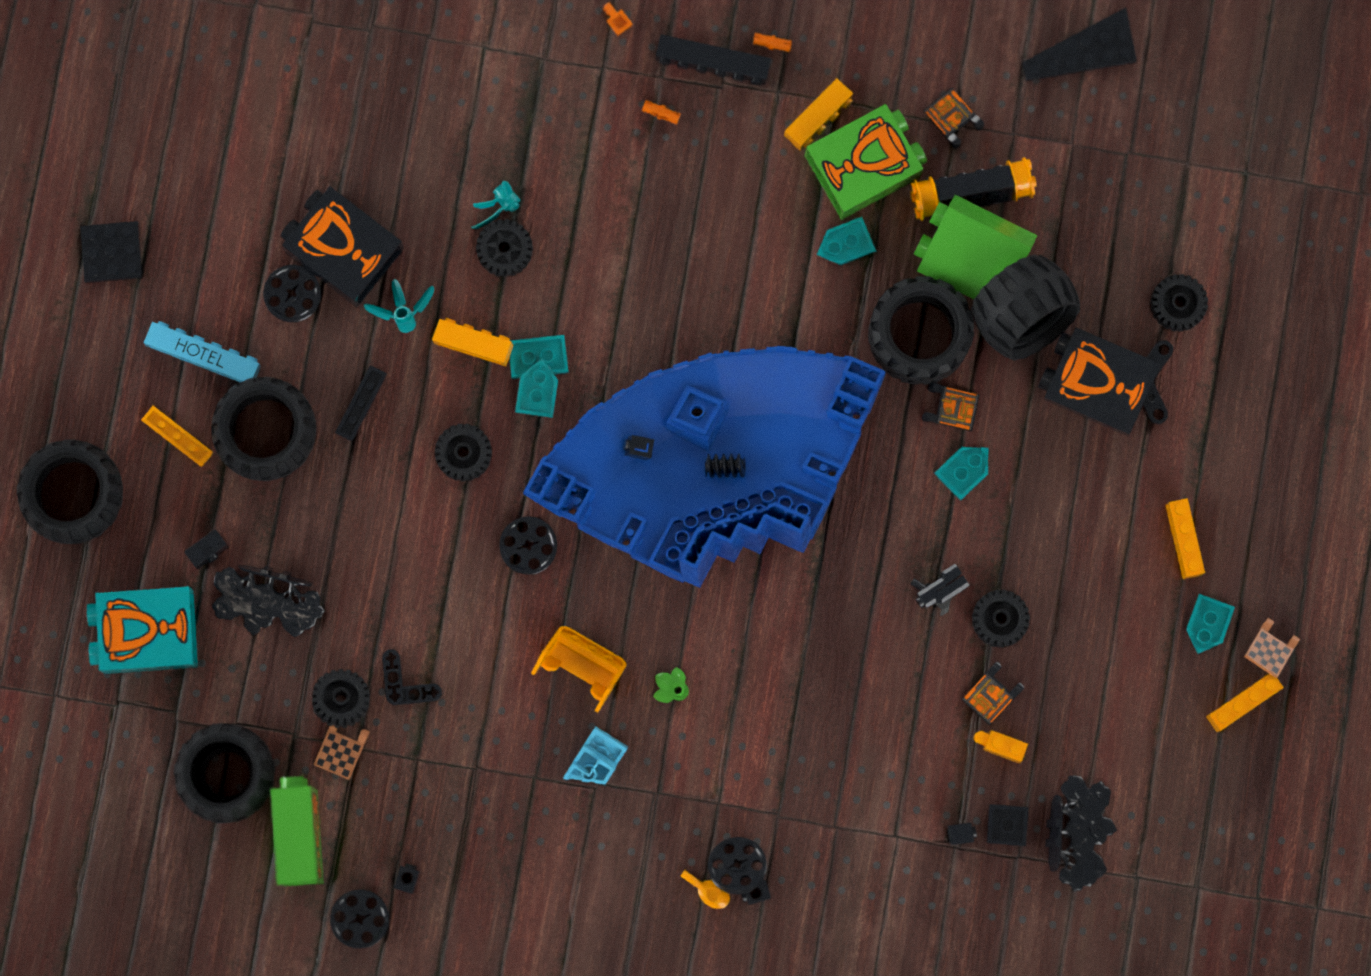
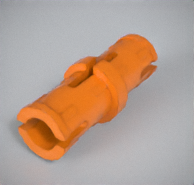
(772, 42)
(661, 112)

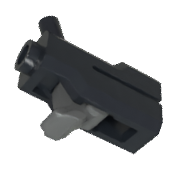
(938, 592)

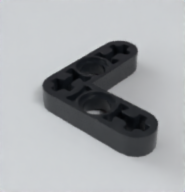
(404, 691)

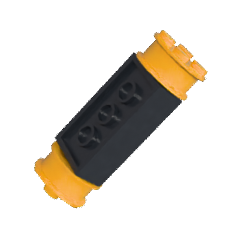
(980, 187)

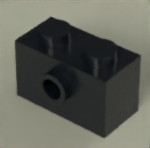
(206, 549)

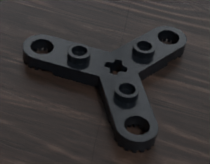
(1153, 399)

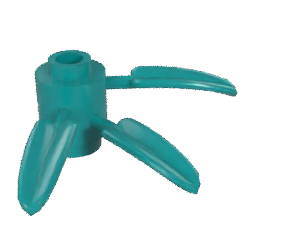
(505, 197)
(403, 316)

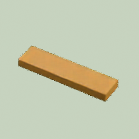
(177, 436)

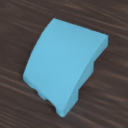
(596, 758)

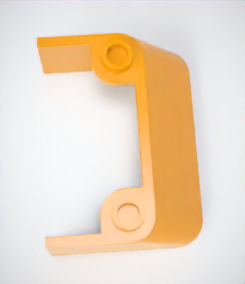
(584, 660)

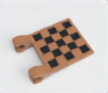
(1269, 651)
(340, 752)

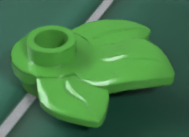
(668, 684)

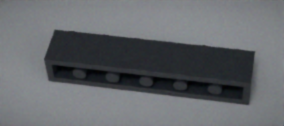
(713, 59)

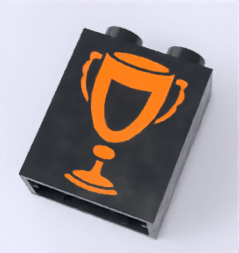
(341, 245)
(1099, 380)

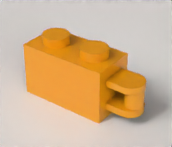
(1001, 745)

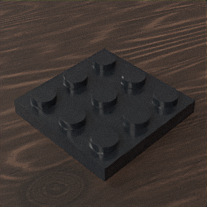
(111, 252)

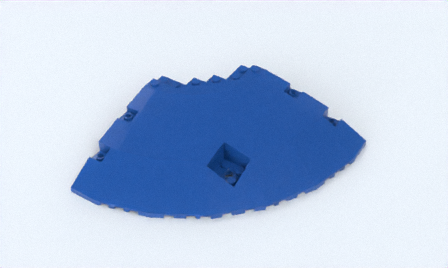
(771, 405)

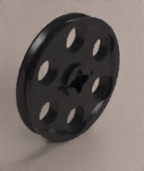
(294, 302)
(531, 536)
(729, 869)
(363, 910)

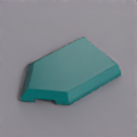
(846, 242)
(537, 391)
(964, 470)
(1208, 623)

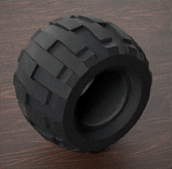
(193, 761)

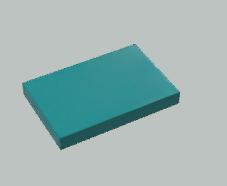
(529, 351)

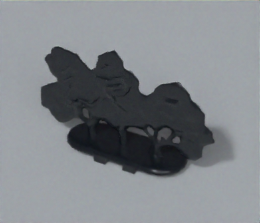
(262, 604)
(1085, 829)

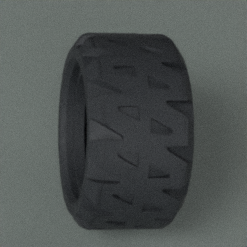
(929, 291)

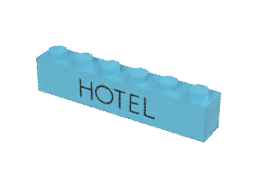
(200, 353)

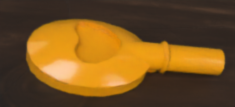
(708, 891)

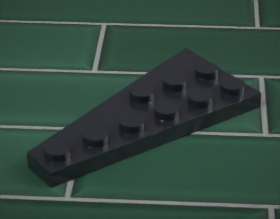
(1094, 48)

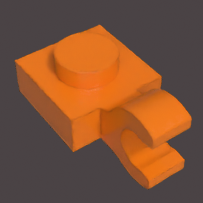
(618, 20)

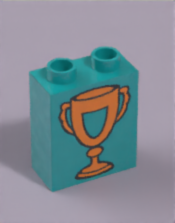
(143, 630)

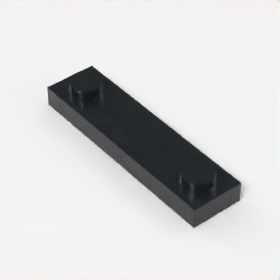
(361, 403)

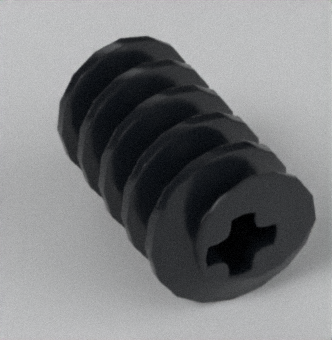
(725, 466)

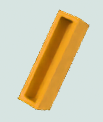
(818, 114)
(473, 342)
(1185, 538)
(1244, 702)

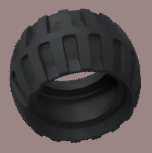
(1025, 307)
(246, 394)
(39, 468)

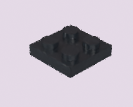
(1007, 825)

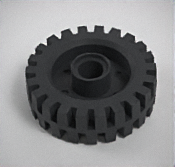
(508, 262)
(1171, 315)
(461, 437)
(1003, 603)
(344, 684)

